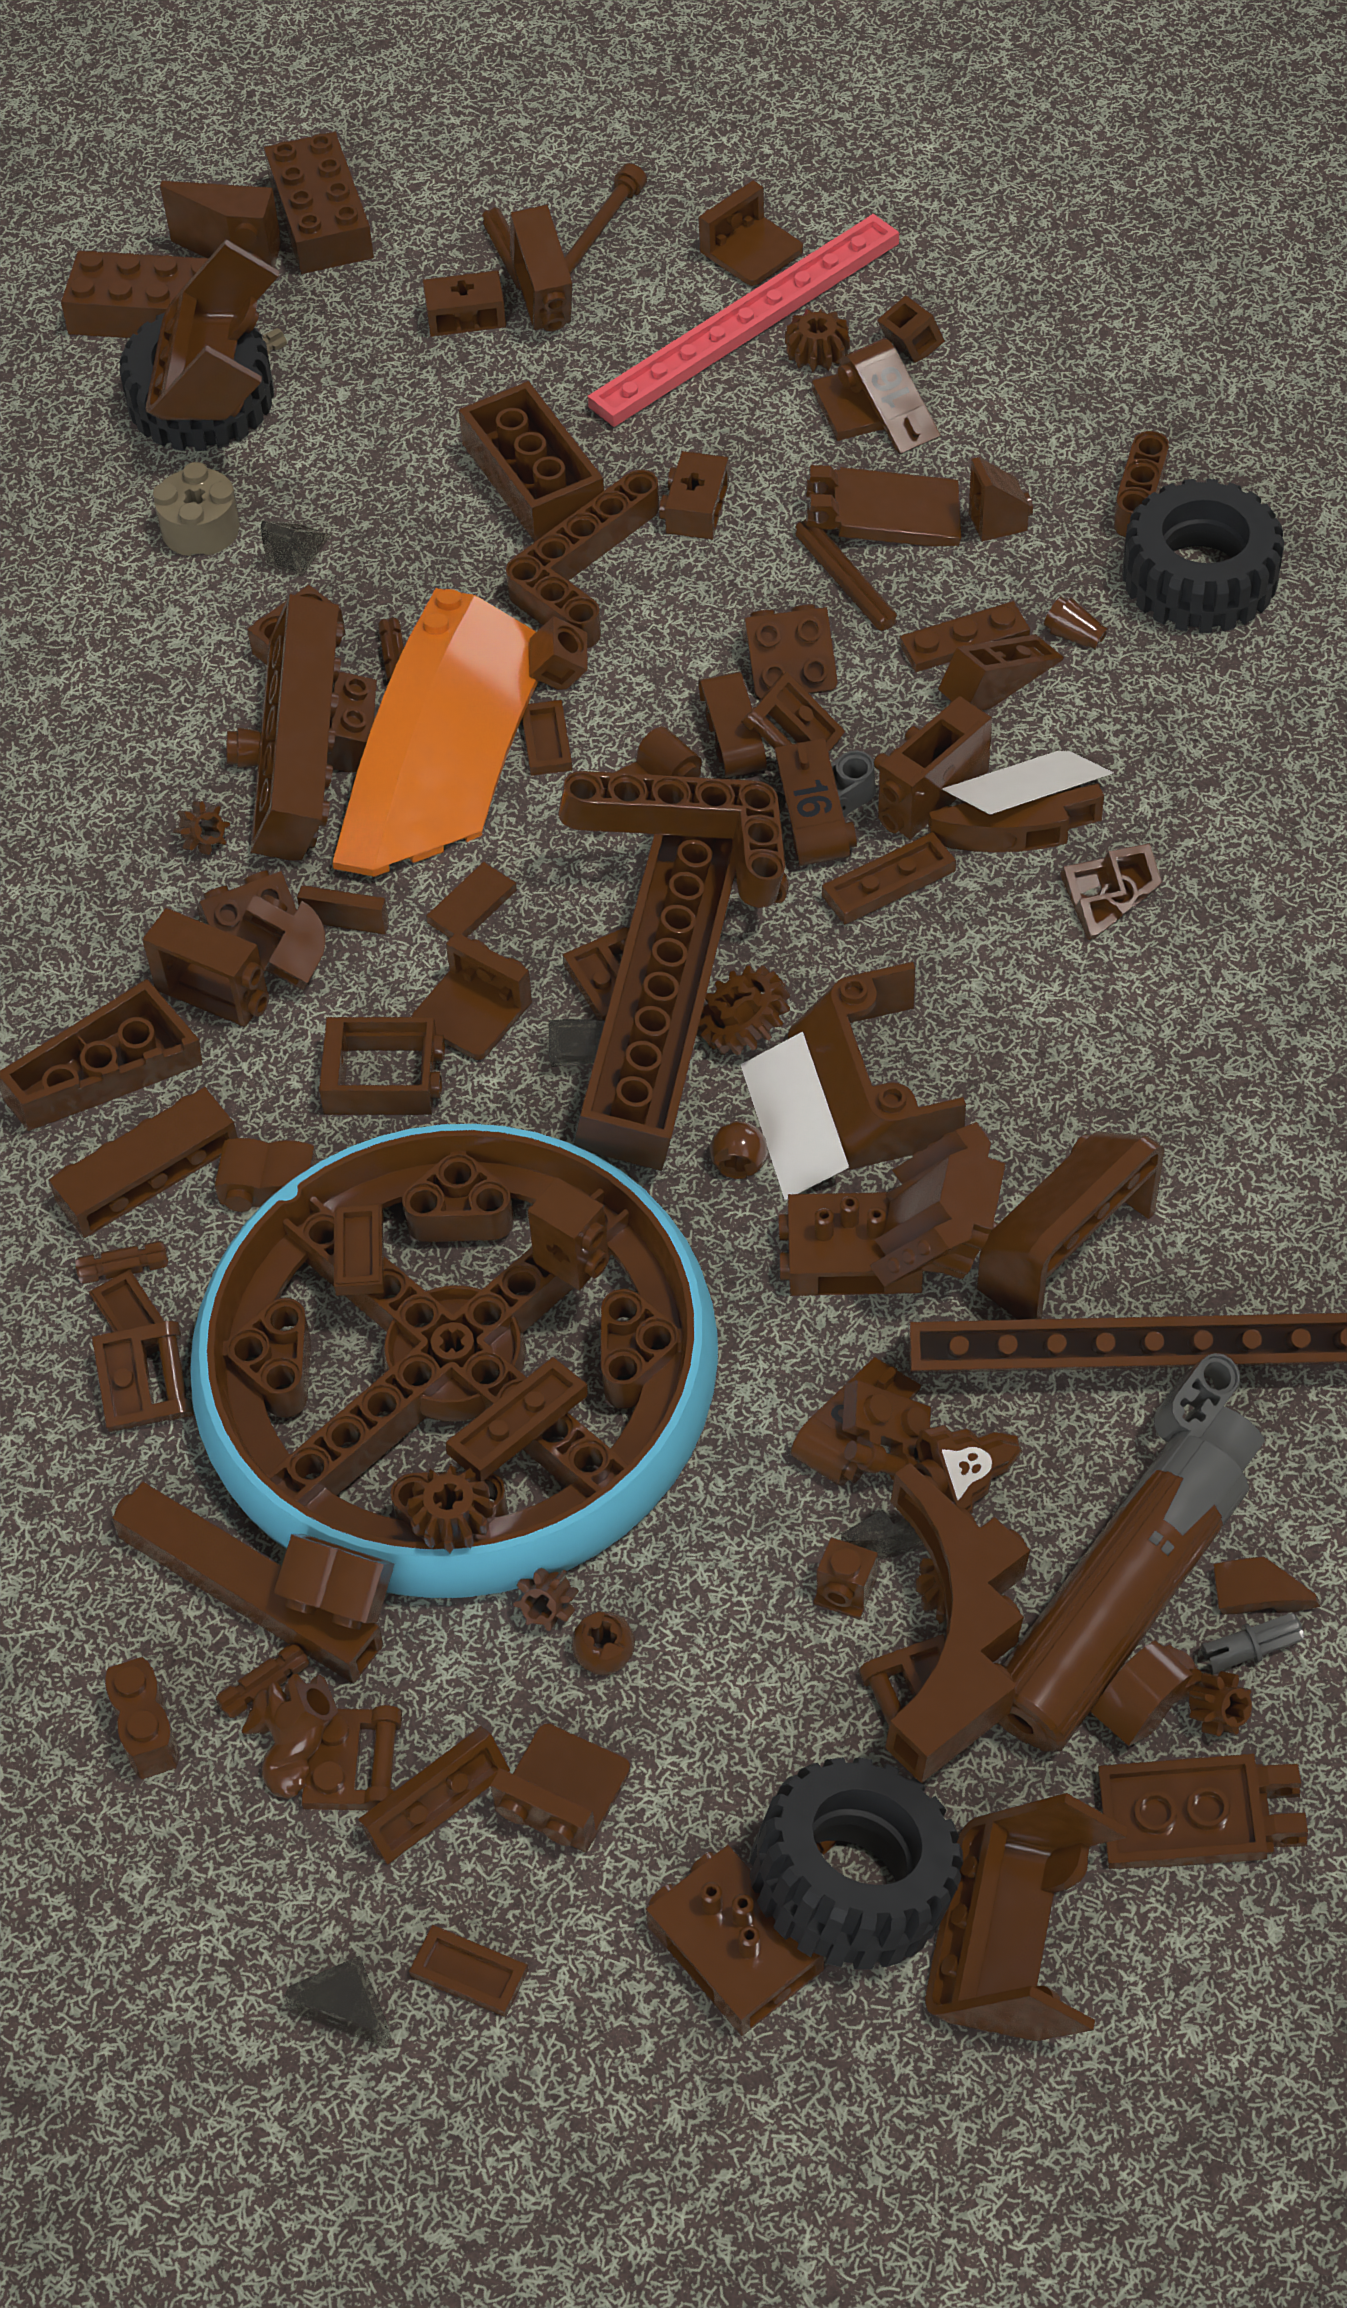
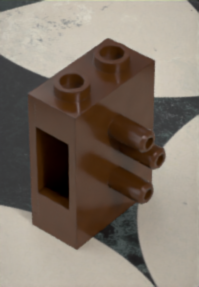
(934, 757)
(836, 1244)
(727, 1941)

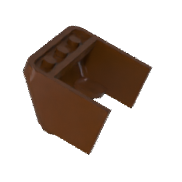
(199, 335)
(870, 1120)
(1063, 1213)
(1000, 1915)

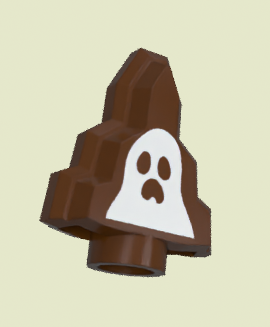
(965, 1462)

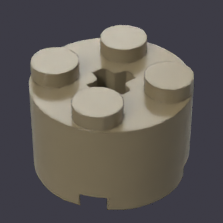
(197, 510)

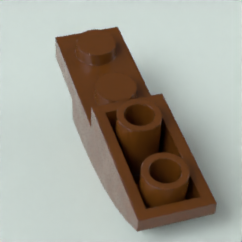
(1019, 828)

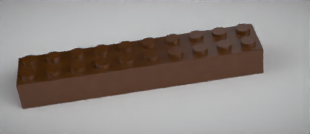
(657, 1000)

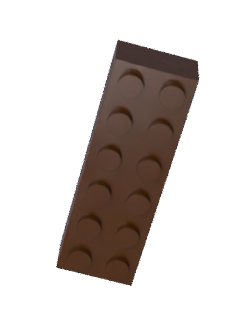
(297, 729)

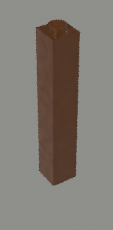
(238, 1579)

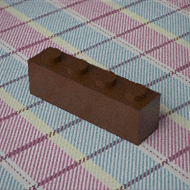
(142, 1162)

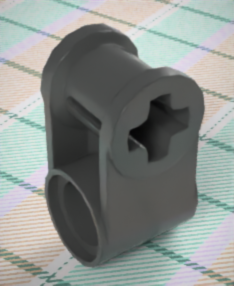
(854, 779)

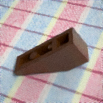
(996, 669)

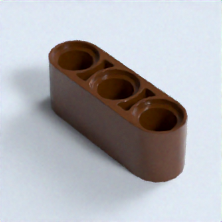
(1141, 476)
(726, 706)

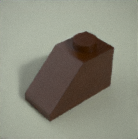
(996, 502)

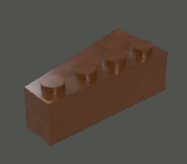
(101, 1058)

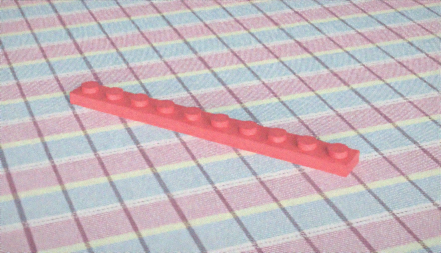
(742, 320)

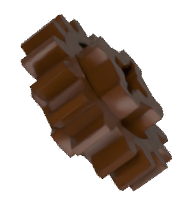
(743, 1010)

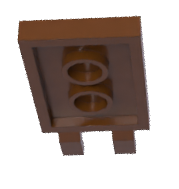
(884, 506)
(1199, 1811)

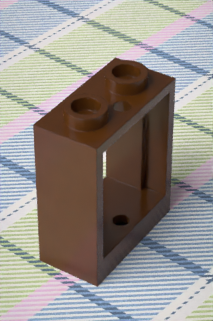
(540, 268)
(206, 967)
(380, 1034)

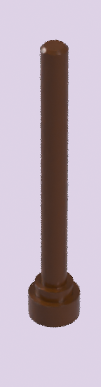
(628, 181)

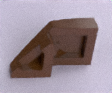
(1258, 1585)

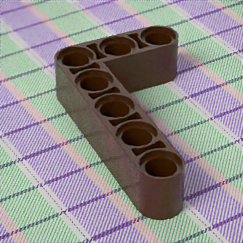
(542, 571)
(687, 808)

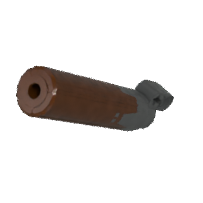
(1135, 1559)

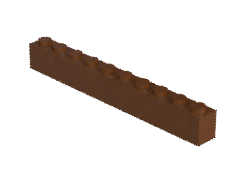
(1126, 1342)

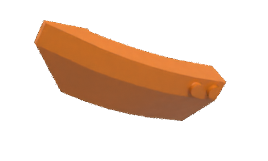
(438, 735)

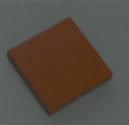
(846, 411)

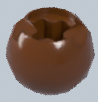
(738, 1150)
(613, 1655)

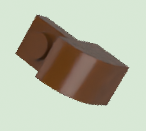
(300, 936)
(1146, 1691)

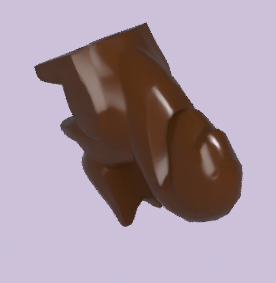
(297, 1727)

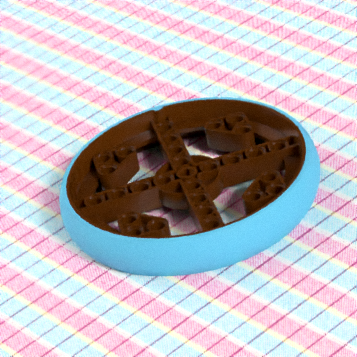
(453, 1354)

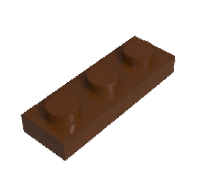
(939, 642)
(888, 878)
(516, 1419)
(433, 1795)

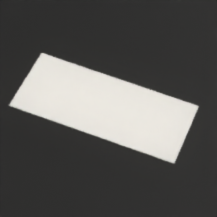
(1027, 781)
(794, 1116)

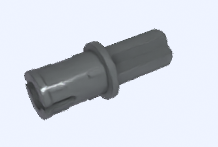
(1252, 1642)

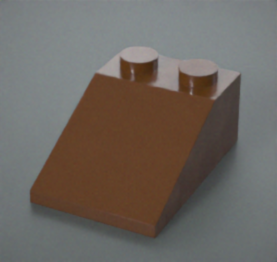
(208, 214)

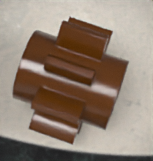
(191, 831)
(534, 1605)
(1220, 1703)

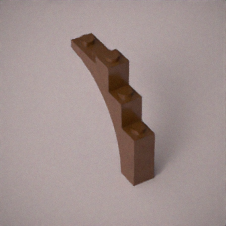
(966, 1687)

